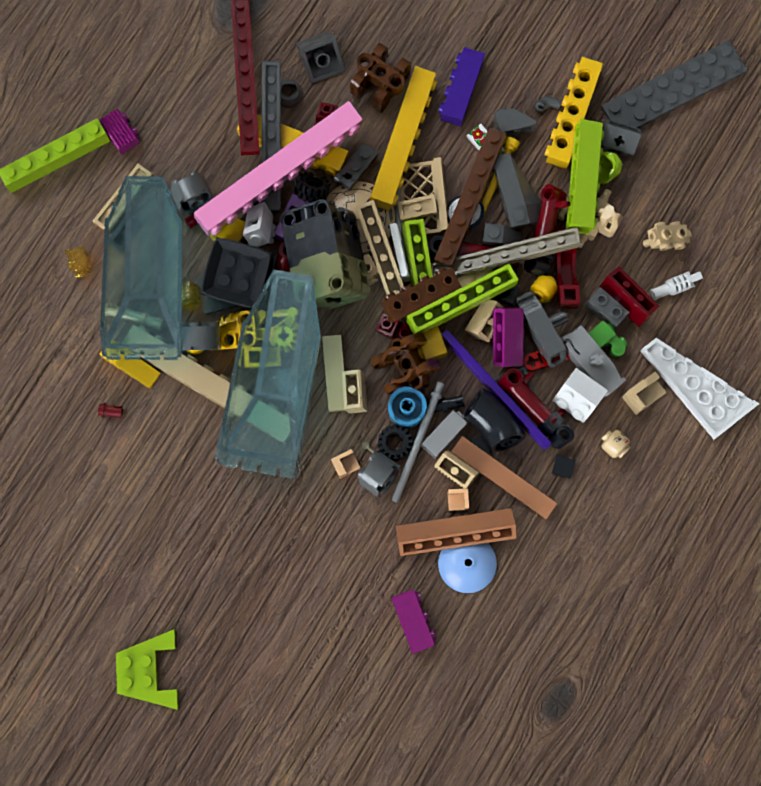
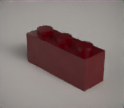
(630, 296)

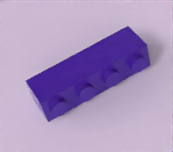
(462, 86)

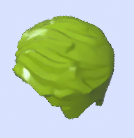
(610, 167)

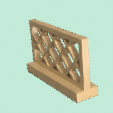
(439, 191)

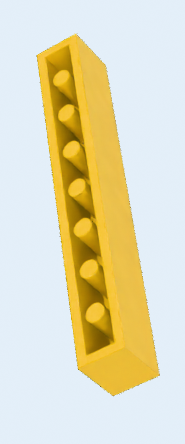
(402, 137)

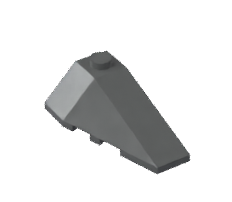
(516, 194)

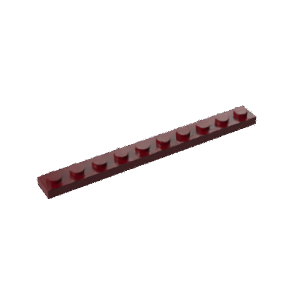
(245, 78)

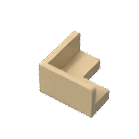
(644, 393)

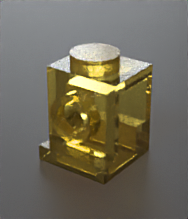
(78, 261)

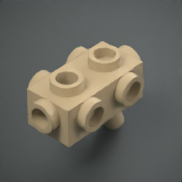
(668, 236)

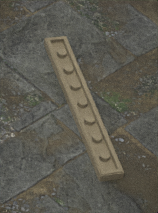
(513, 252)

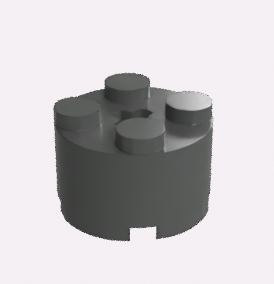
(191, 193)
(201, 336)
(378, 474)

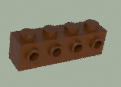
(418, 296)

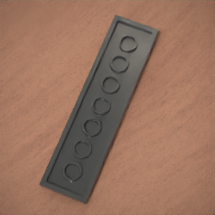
(676, 87)

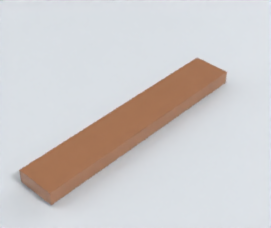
(504, 477)

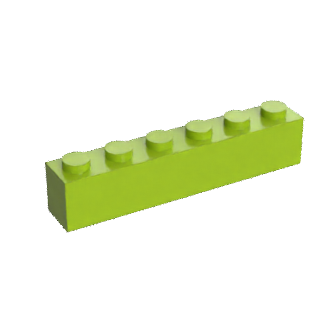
(53, 155)
(584, 176)
(462, 300)

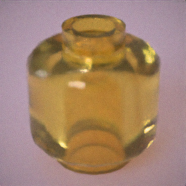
(191, 296)

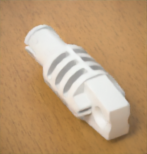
(676, 285)

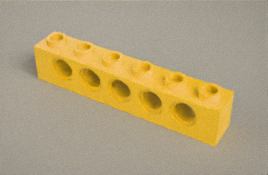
(590, 70)

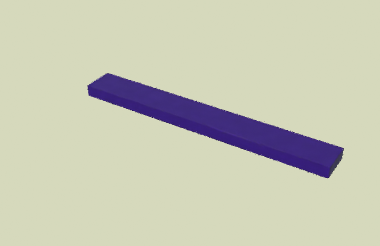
(495, 389)

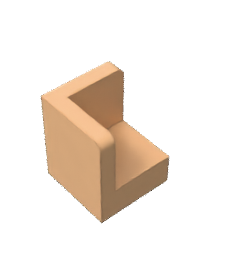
(345, 463)
(458, 500)

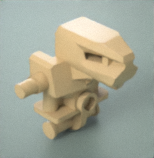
(604, 214)

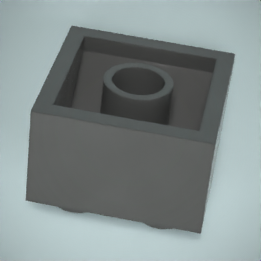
(320, 56)

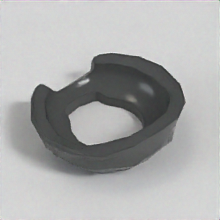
(293, 100)

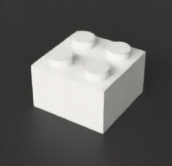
(579, 395)

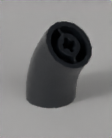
(494, 421)

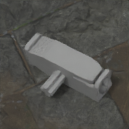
(591, 359)

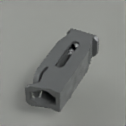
(543, 328)

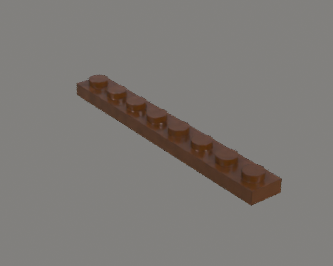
(470, 197)

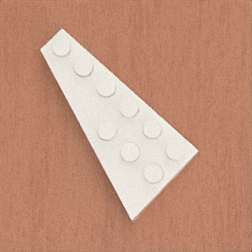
(703, 393)

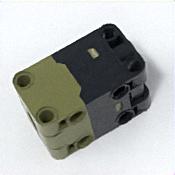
(327, 249)

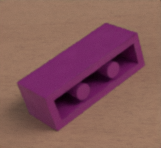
(508, 336)
(414, 621)

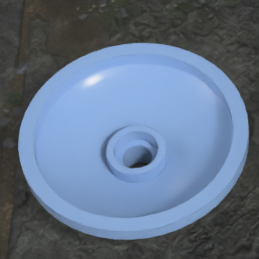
(465, 578)

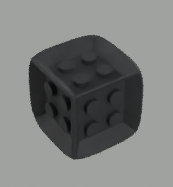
(236, 272)

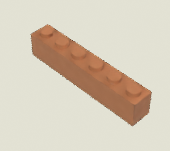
(456, 532)

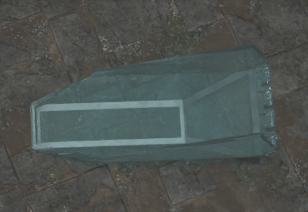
(142, 273)
(272, 379)

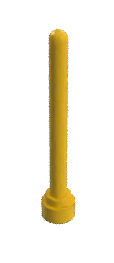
(510, 146)

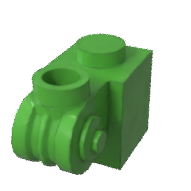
(604, 335)

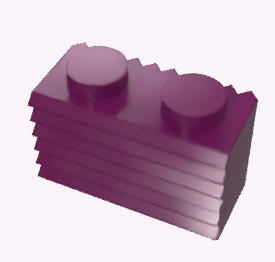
(119, 131)

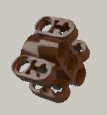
(392, 75)
(400, 355)

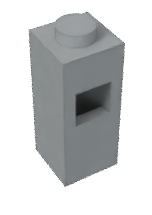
(444, 434)

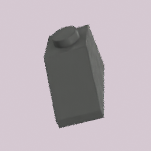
(513, 122)
(499, 235)

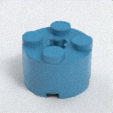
(412, 398)

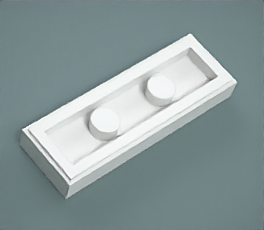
(400, 252)

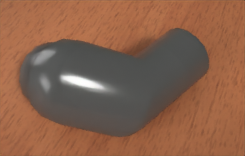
(546, 102)

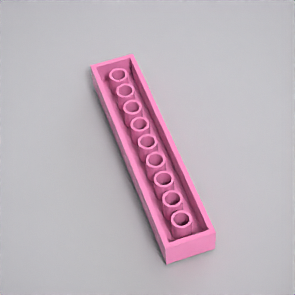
(277, 169)

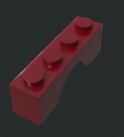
(567, 282)

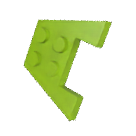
(138, 671)

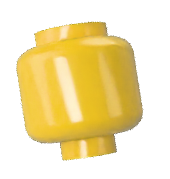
(544, 288)

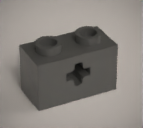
(629, 140)
(606, 308)

